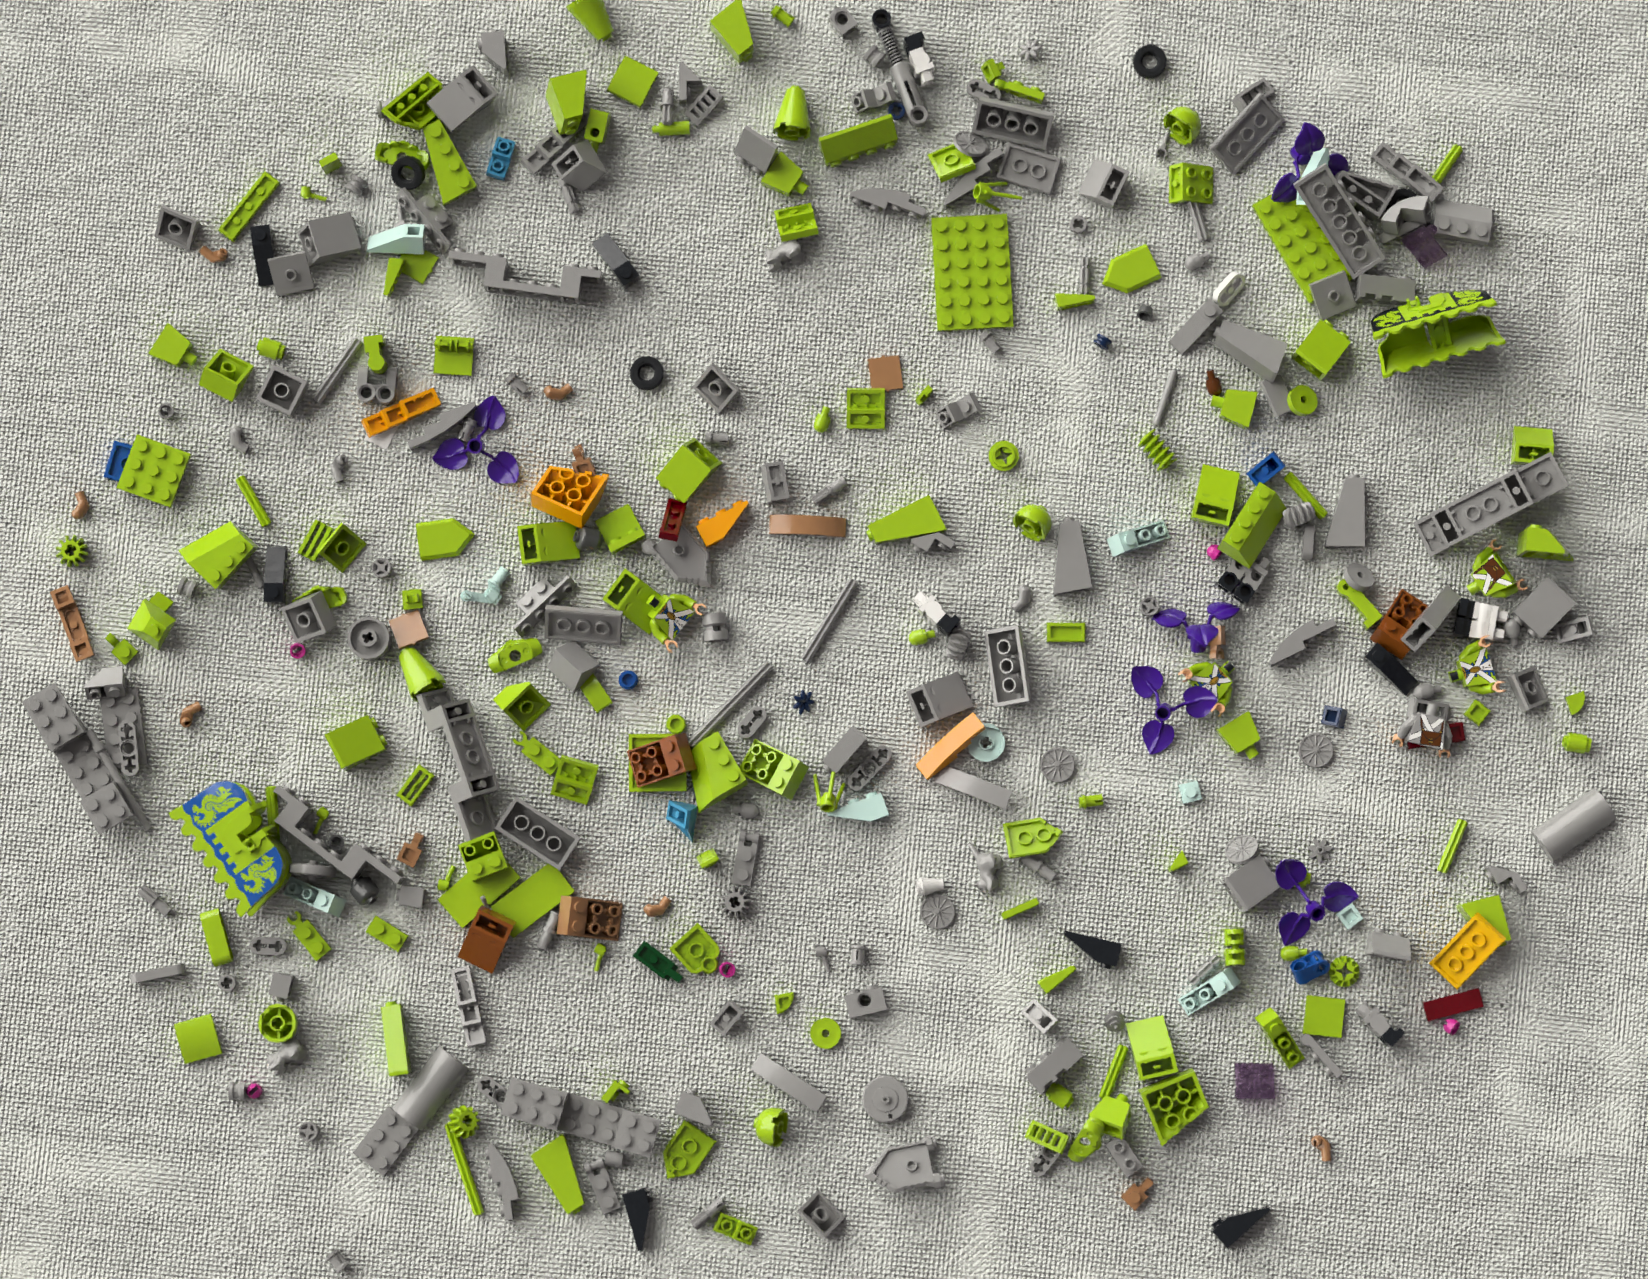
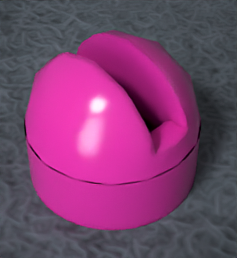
(1213, 552)
(300, 653)
(730, 970)
(1452, 1026)
(256, 1094)

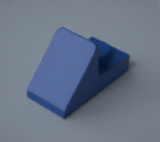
(1266, 469)

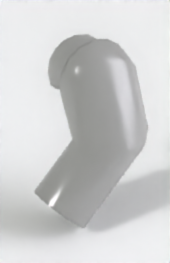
(337, 467)
(1024, 598)

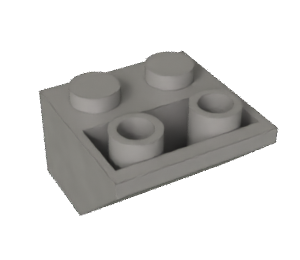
(579, 166)
(1103, 183)

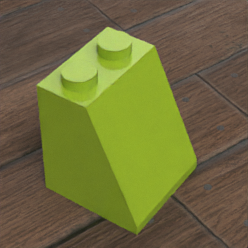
(733, 31)
(566, 100)
(1321, 349)
(688, 470)
(356, 742)
(1491, 910)

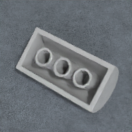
(1012, 122)
(1008, 666)
(1573, 825)
(538, 833)
(430, 1088)

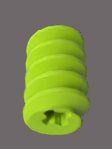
(1157, 450)

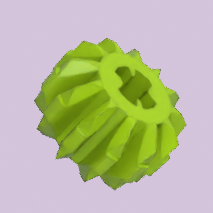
(78, 553)
(463, 1129)

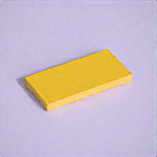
(1467, 950)

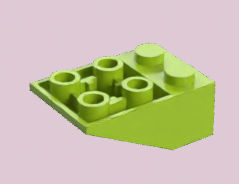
(1215, 496)
(547, 543)
(630, 596)
(773, 769)
(1151, 1048)

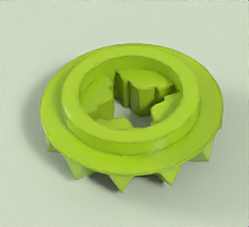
(1008, 448)
(1338, 964)

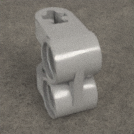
(375, 398)

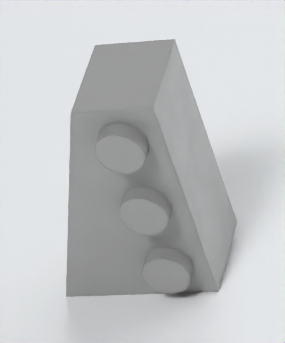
(1368, 194)

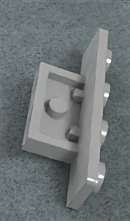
(431, 214)
(537, 598)

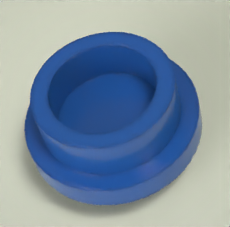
(628, 680)

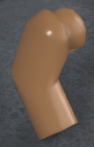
(214, 256)
(557, 394)
(82, 507)
(188, 713)
(657, 910)
(1323, 1145)

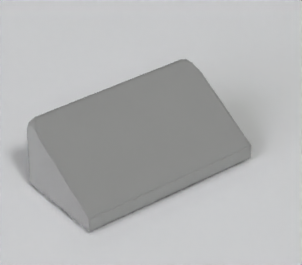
(1276, 395)

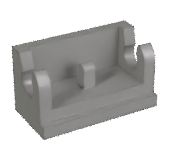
(774, 482)

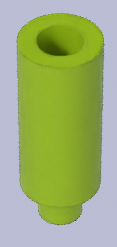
(675, 128)

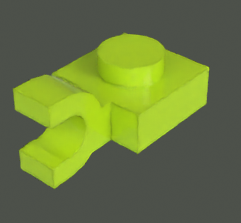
(123, 650)

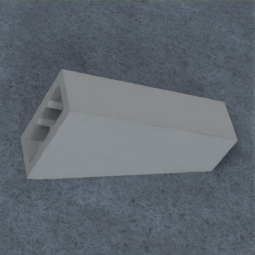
(1251, 348)
(1348, 519)
(1071, 561)
(1431, 618)

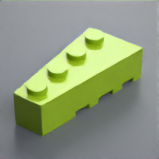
(448, 166)

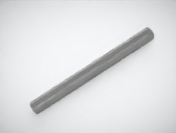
(730, 704)

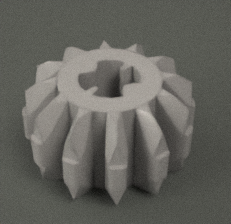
(1299, 514)
(958, 644)
(740, 899)

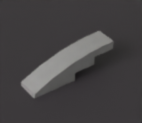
(549, 148)
(1406, 172)
(968, 181)
(449, 421)
(973, 786)
(468, 1007)
(789, 1082)

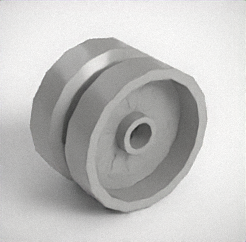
(358, 636)

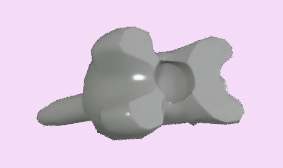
(787, 252)
(988, 866)
(289, 1052)

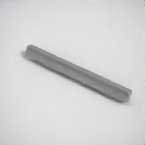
(829, 620)

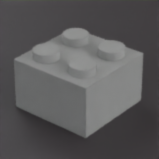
(282, 391)

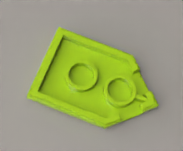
(1132, 270)
(442, 538)
(1029, 837)
(686, 1150)

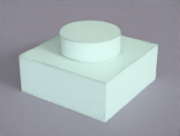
(1190, 792)
(1349, 916)

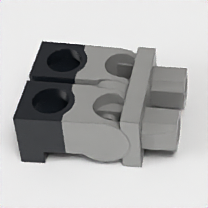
(1250, 578)
(1378, 1025)

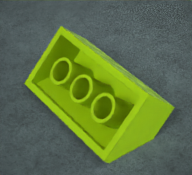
(858, 140)
(1253, 525)

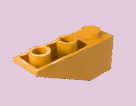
(717, 528)

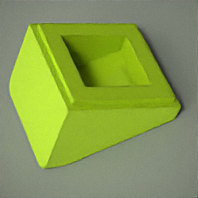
(1179, 862)

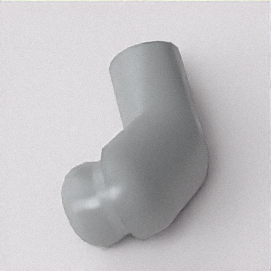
(235, 438)

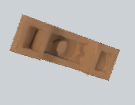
(807, 525)
(73, 623)

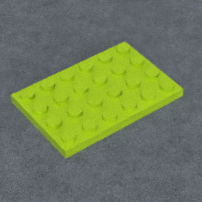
(1299, 242)
(972, 272)

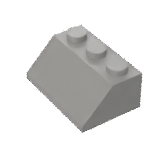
(1462, 222)

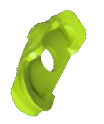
(388, 152)
(334, 596)
(501, 660)
(1091, 1130)

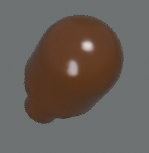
(1213, 384)

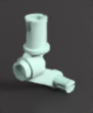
(492, 593)

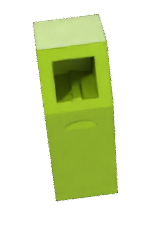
(1279, 1037)

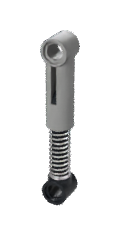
(900, 70)

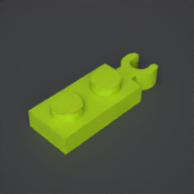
(1018, 89)
(538, 753)
(309, 937)

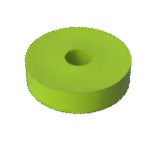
(1296, 405)
(834, 1033)

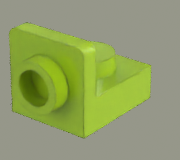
(612, 1092)

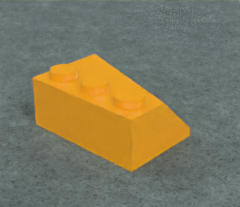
(568, 494)

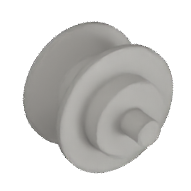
(1114, 1021)

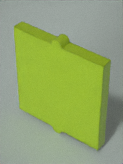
(419, 265)

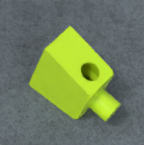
(597, 120)
(784, 177)
(173, 348)
(1236, 406)
(1241, 735)
(1114, 1114)

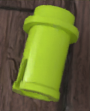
(782, 16)
(1090, 801)

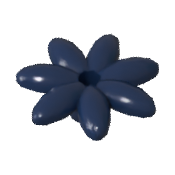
(803, 702)

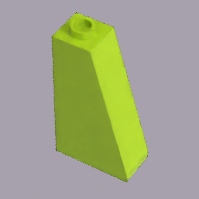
(908, 522)
(395, 1039)
(559, 1172)

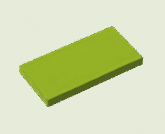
(464, 896)
(533, 898)

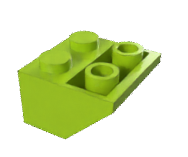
(1530, 444)
(483, 856)

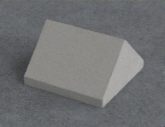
(177, 228)
(716, 388)
(572, 665)
(1528, 689)
(820, 1214)

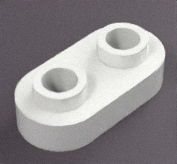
(1228, 289)

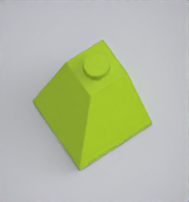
(151, 624)
(522, 703)

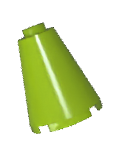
(593, 17)
(793, 116)
(419, 673)

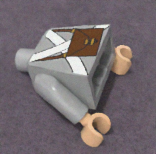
(1426, 730)

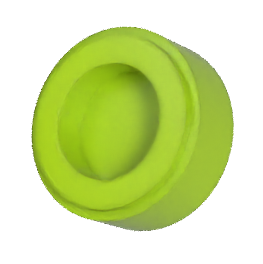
(676, 724)

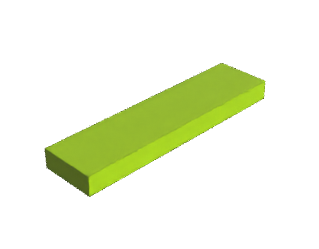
(249, 206)

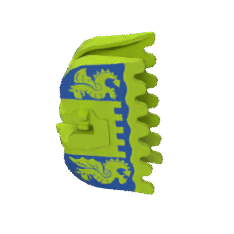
(221, 823)

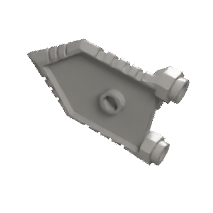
(684, 559)
(906, 1167)

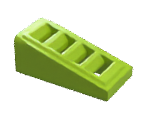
(394, 270)
(1069, 301)
(708, 858)
(1050, 982)
(1036, 1131)

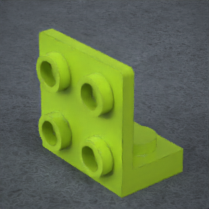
(1190, 183)
(620, 529)

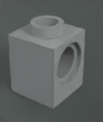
(846, 29)
(411, 896)
(281, 986)

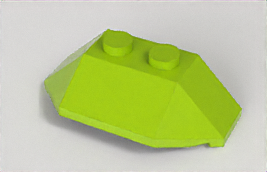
(410, 106)

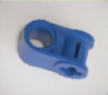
(1308, 968)

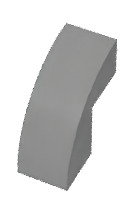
(1410, 209)

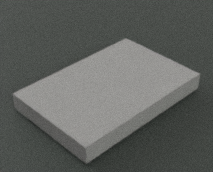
(1028, 168)

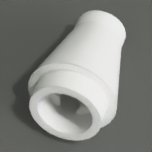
(926, 886)

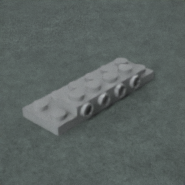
(1339, 220)

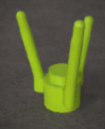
(983, 192)
(828, 802)

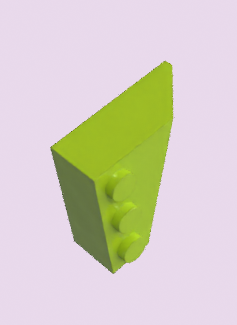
(1541, 544)
(219, 554)
(716, 772)
(1173, 1103)

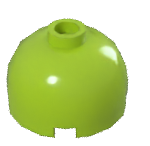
(1183, 124)
(1034, 521)
(278, 1023)
(770, 1126)

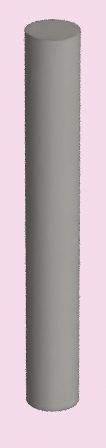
(1165, 397)
(254, 572)

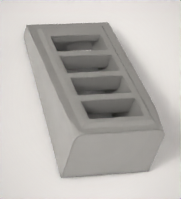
(704, 95)
(1241, 100)
(1416, 705)

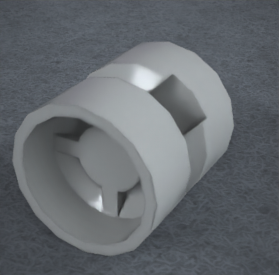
(715, 620)

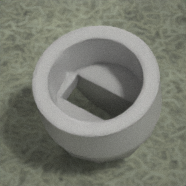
(169, 409)

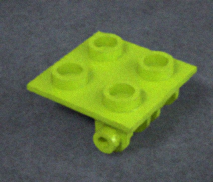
(453, 355)

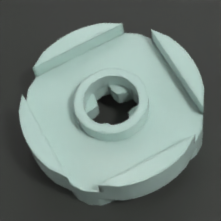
(991, 752)

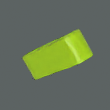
(216, 937)

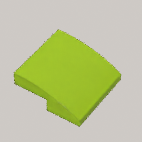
(632, 81)
(796, 222)
(865, 408)
(574, 779)
(198, 1038)

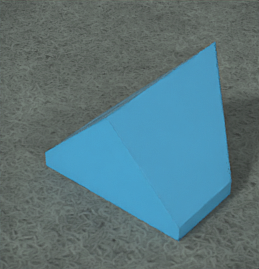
(683, 816)

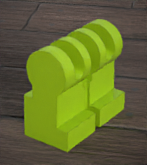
(373, 349)
(1234, 938)

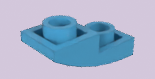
(500, 158)

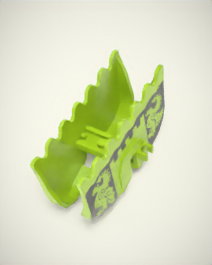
(1407, 338)

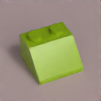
(225, 375)

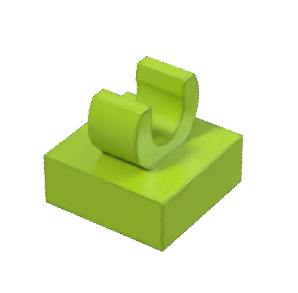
(992, 70)
(412, 599)

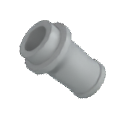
(990, 341)
(516, 383)
(467, 429)
(716, 438)

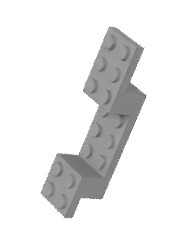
(496, 275)
(1490, 504)
(470, 758)
(88, 773)
(354, 861)
(581, 1116)

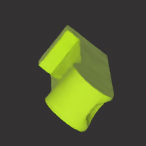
(1360, 603)

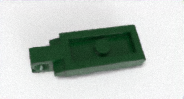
(657, 962)

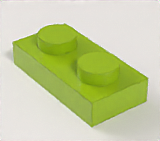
(387, 933)

